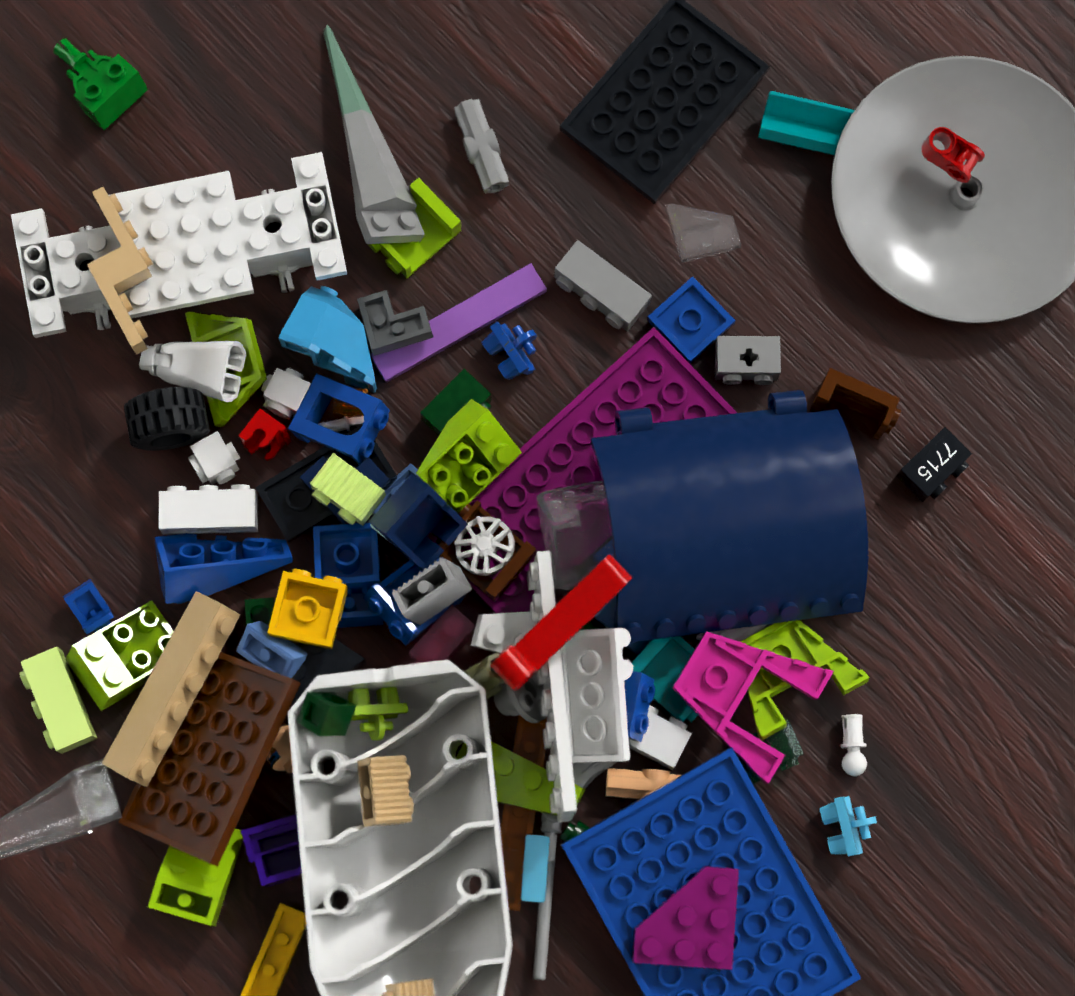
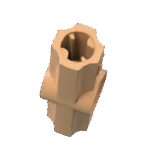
(635, 784)

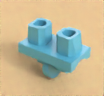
(849, 840)

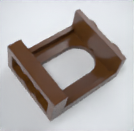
(522, 556)

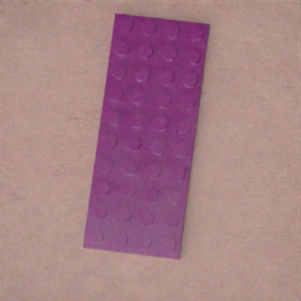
(562, 454)

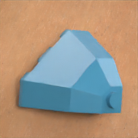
(331, 336)

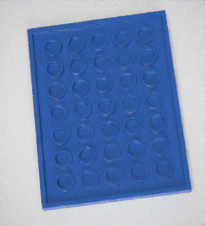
(713, 821)

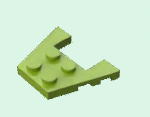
(797, 642)

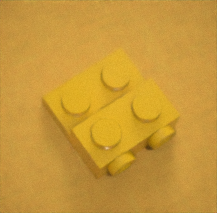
(308, 608)

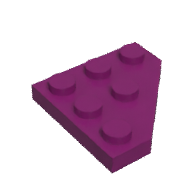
(693, 924)

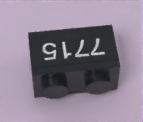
(933, 465)

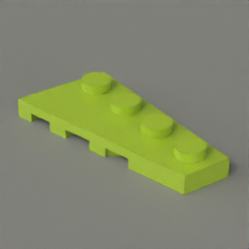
(520, 780)

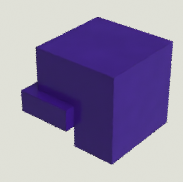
(274, 850)

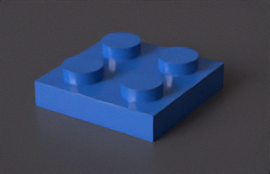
(691, 319)

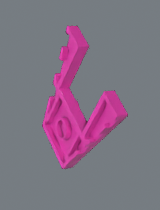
(718, 680)

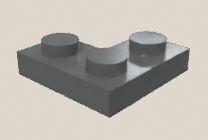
(392, 331)

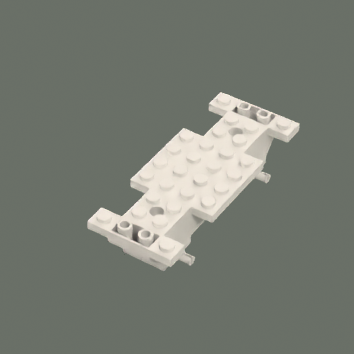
(198, 244)

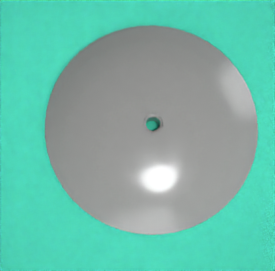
(912, 224)

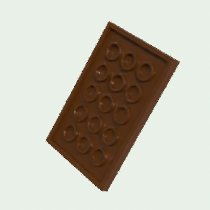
(213, 760)

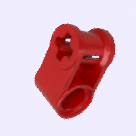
(954, 155)

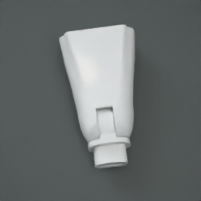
(198, 366)

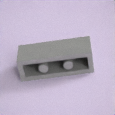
(601, 286)

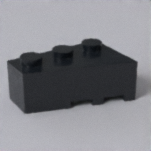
(322, 662)

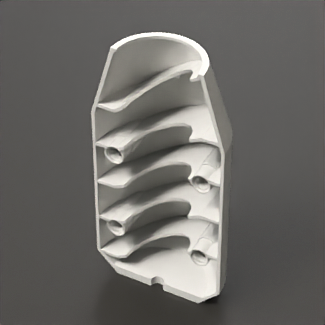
(410, 880)

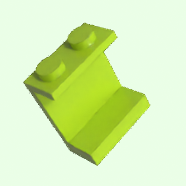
(439, 228)

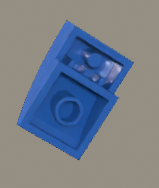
(352, 556)

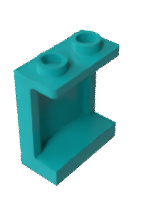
(664, 662)

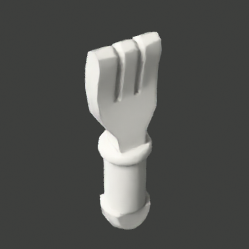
(343, 424)

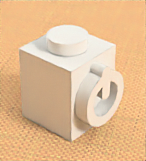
(284, 392)
(214, 459)

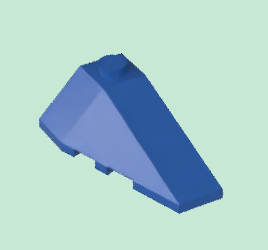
(213, 565)

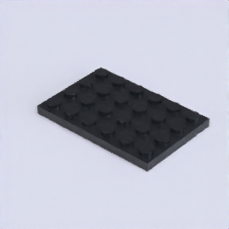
(664, 98)

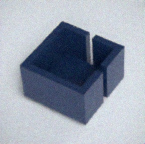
(414, 514)

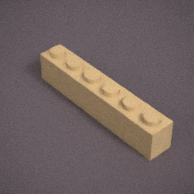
(171, 689)

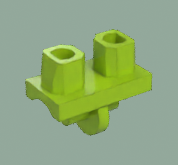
(387, 707)

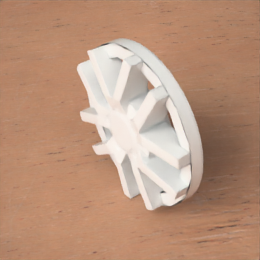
(485, 546)

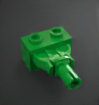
(101, 86)

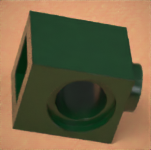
(326, 713)

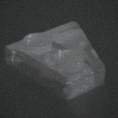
(701, 232)

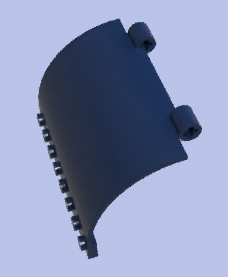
(734, 518)

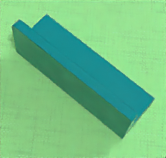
(803, 122)

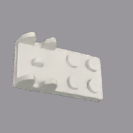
(596, 694)

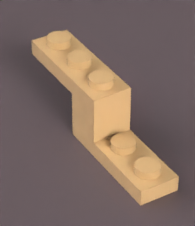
(121, 270)

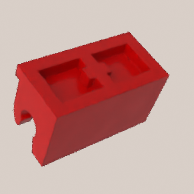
(264, 431)

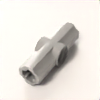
(481, 146)

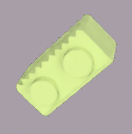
(347, 490)

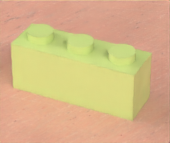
(57, 700)

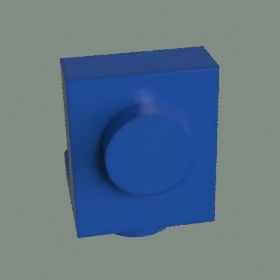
(89, 607)

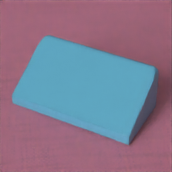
(535, 868)

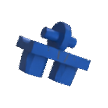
(518, 361)

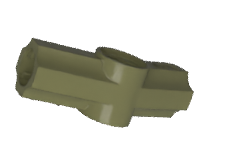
(486, 676)

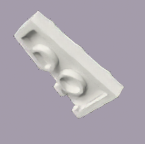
(501, 630)

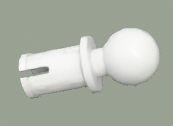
(853, 762)

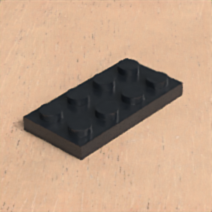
(292, 500)

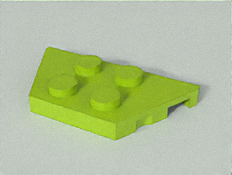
(221, 328)

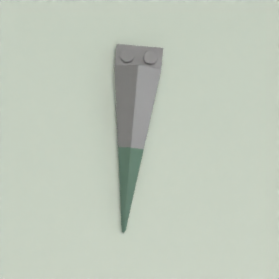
(380, 192)

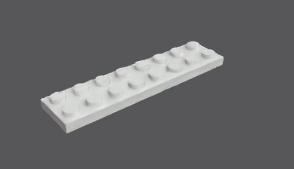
(553, 702)

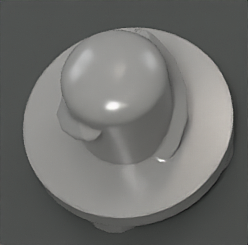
(521, 702)

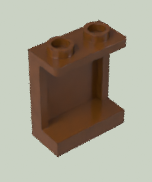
(860, 398)

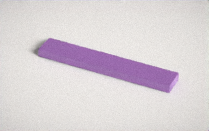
(464, 321)

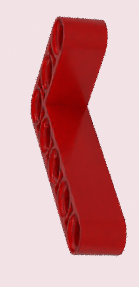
(558, 626)

